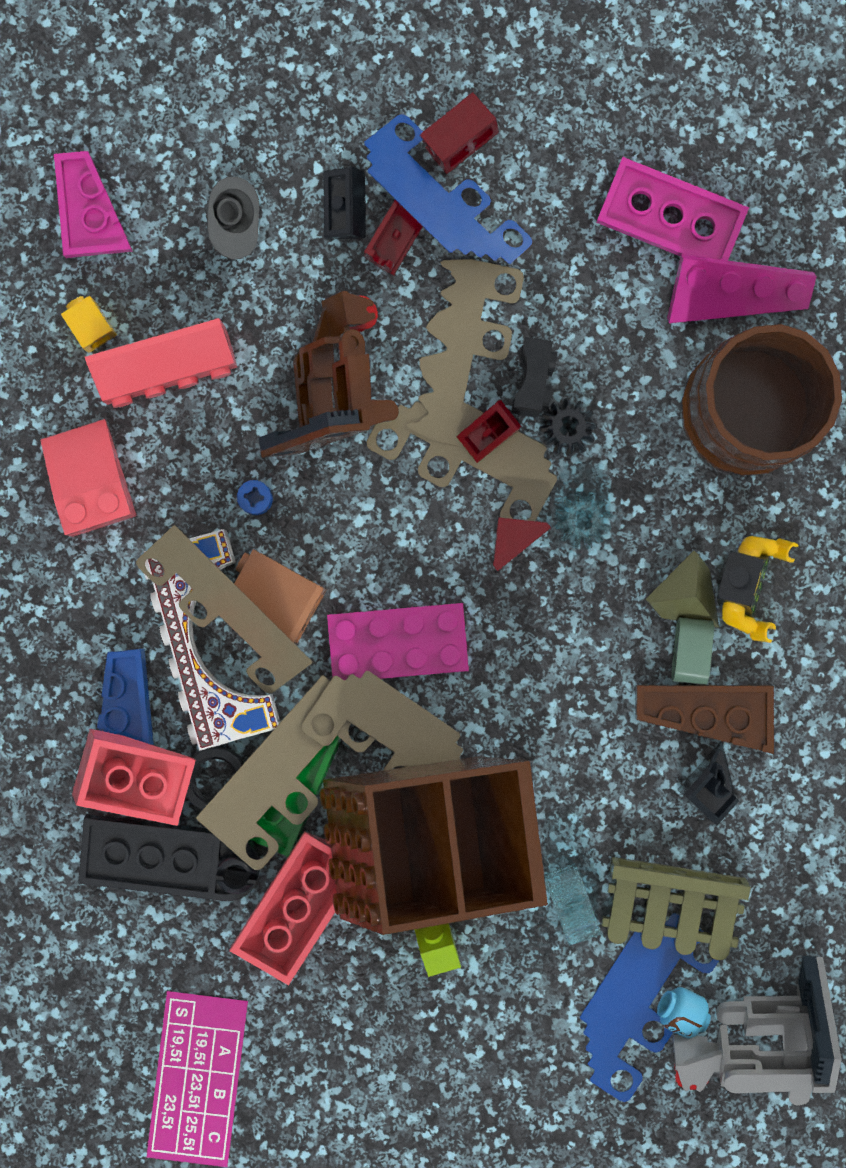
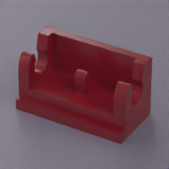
(460, 133)
(393, 239)

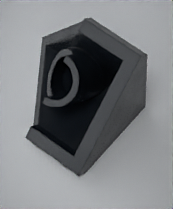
(711, 786)

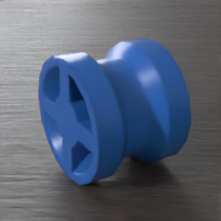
(260, 499)

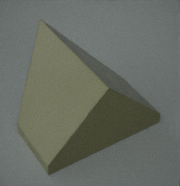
(686, 592)

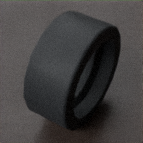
(215, 752)

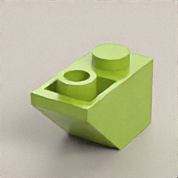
(437, 949)

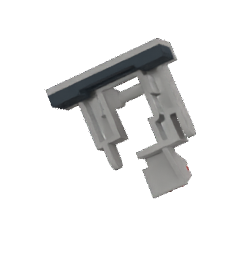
(802, 1021)

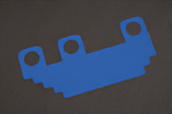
(438, 211)
(623, 1004)

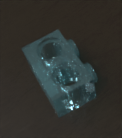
(572, 904)

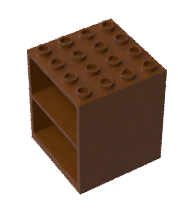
(434, 843)

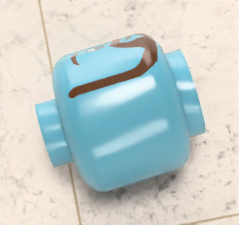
(684, 1012)

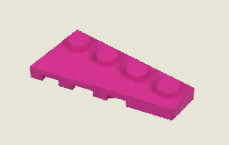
(727, 288)

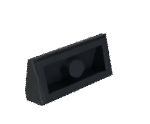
(344, 203)

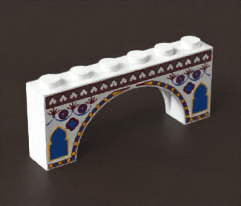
(214, 709)

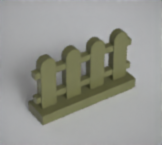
(659, 895)

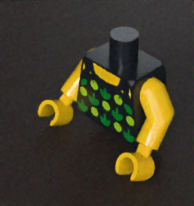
(744, 580)

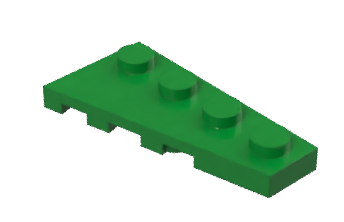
(311, 777)

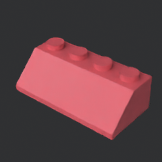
(162, 362)
(290, 912)

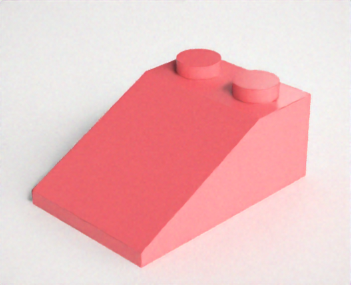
(86, 479)
(132, 778)

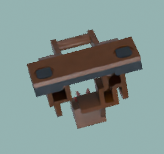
(314, 366)

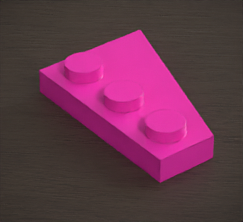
(85, 209)

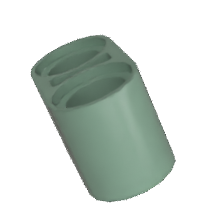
(692, 651)

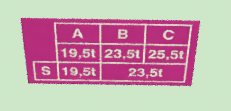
(197, 1079)

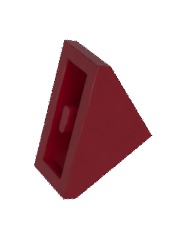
(489, 431)
(514, 537)

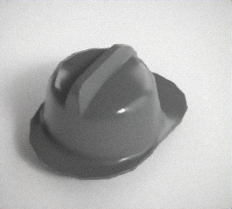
(233, 217)

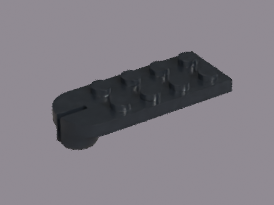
(162, 859)

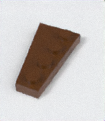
(719, 712)

